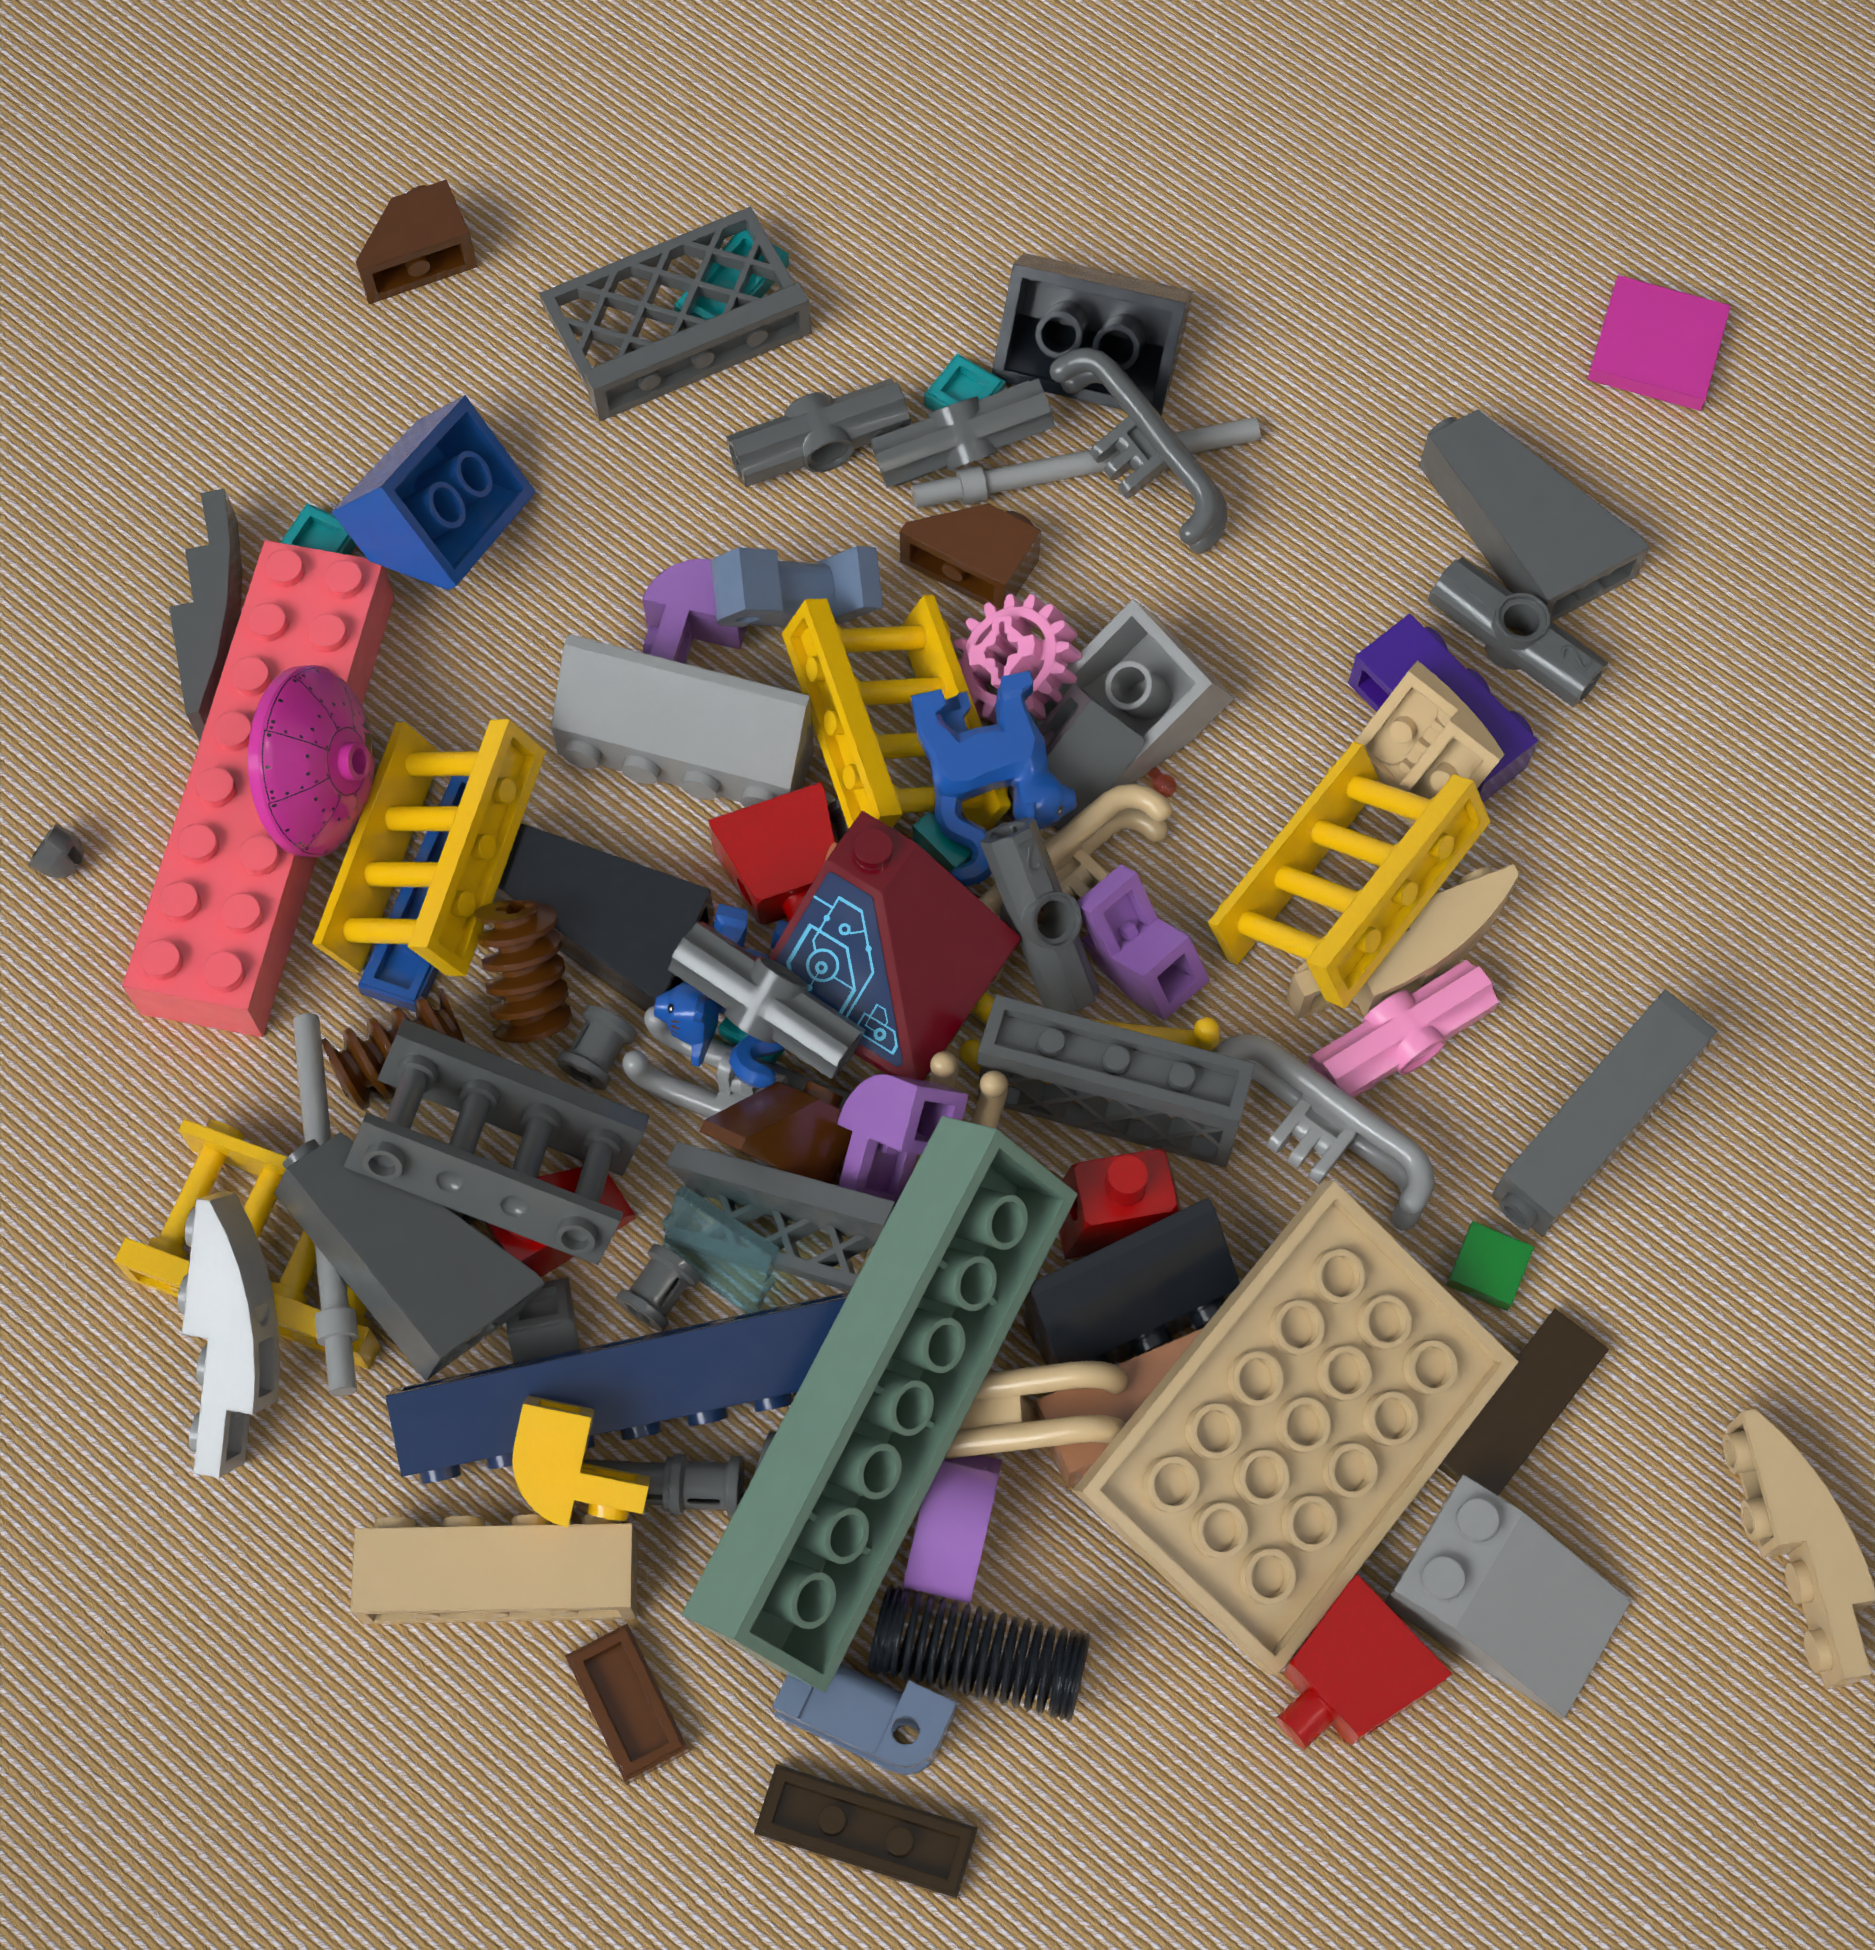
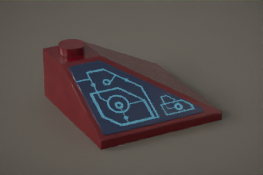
(894, 946)

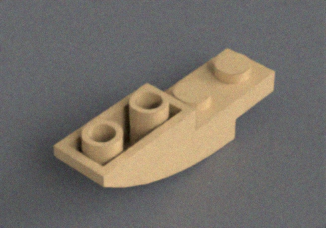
(1429, 947)
(1797, 1516)

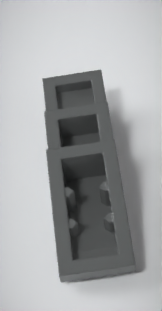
(208, 624)

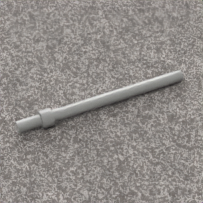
(974, 484)
(336, 1321)

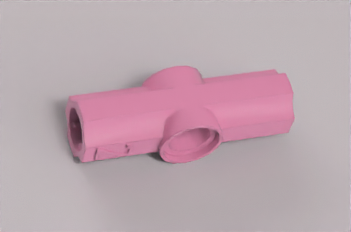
(1406, 1029)

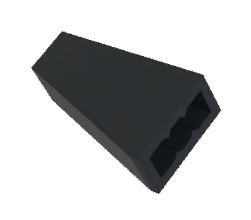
(610, 912)

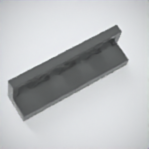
(792, 1198)

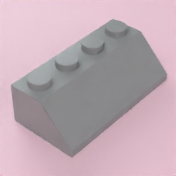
(679, 724)

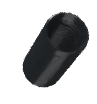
(1065, 1667)

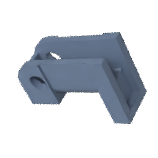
(763, 591)
(865, 1714)

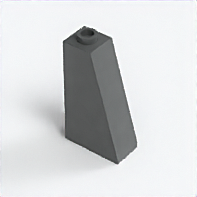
(1528, 517)
(1603, 1114)
(406, 1258)

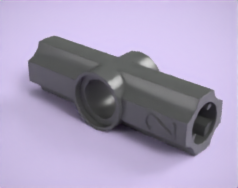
(817, 432)
(962, 433)
(1546, 651)
(1025, 885)
(766, 999)

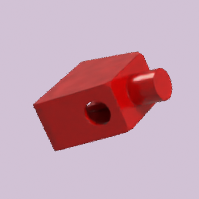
(774, 850)
(1116, 1199)
(1357, 1670)

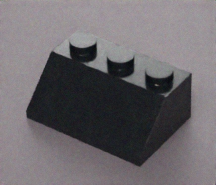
(1071, 307)
(1134, 1291)

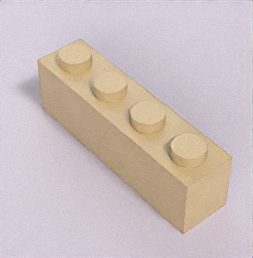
(494, 1571)

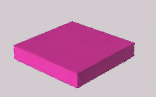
(1659, 342)

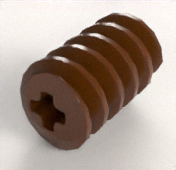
(528, 969)
(362, 1061)

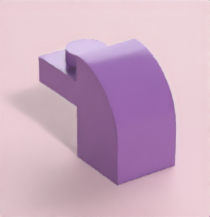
(681, 609)
(1136, 949)
(889, 1127)
(953, 1528)

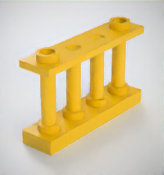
(839, 700)
(470, 861)
(1387, 903)
(163, 1262)

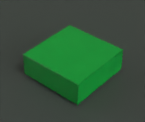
(1490, 1266)

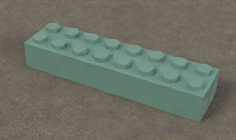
(881, 1403)

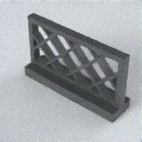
(695, 344)
(1103, 1061)

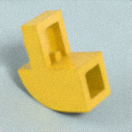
(552, 1468)

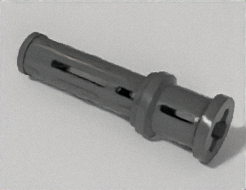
(688, 1484)

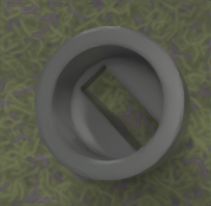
(57, 853)

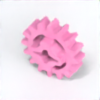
(1006, 646)

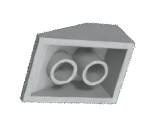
(1147, 683)
(1508, 1597)

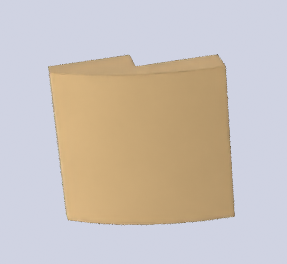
(1427, 736)

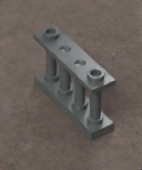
(513, 1099)

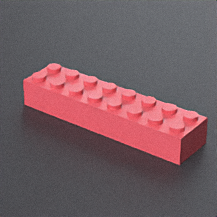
(224, 886)

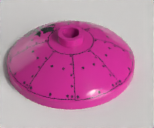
(310, 760)

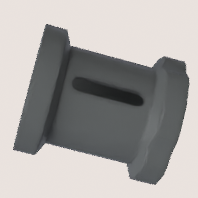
(596, 1047)
(658, 1287)

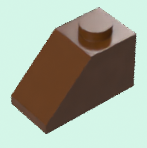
(415, 243)
(973, 551)
(786, 1129)

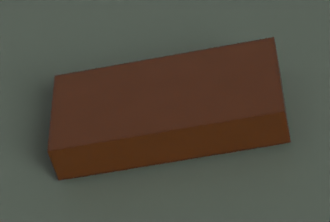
(627, 1704)

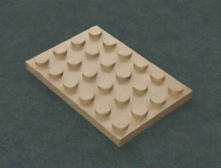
(1297, 1427)

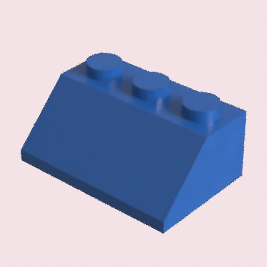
(436, 497)

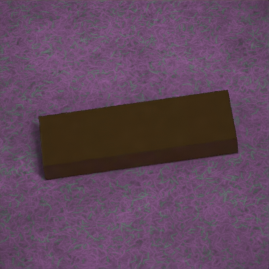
(1525, 1404)
(866, 1831)

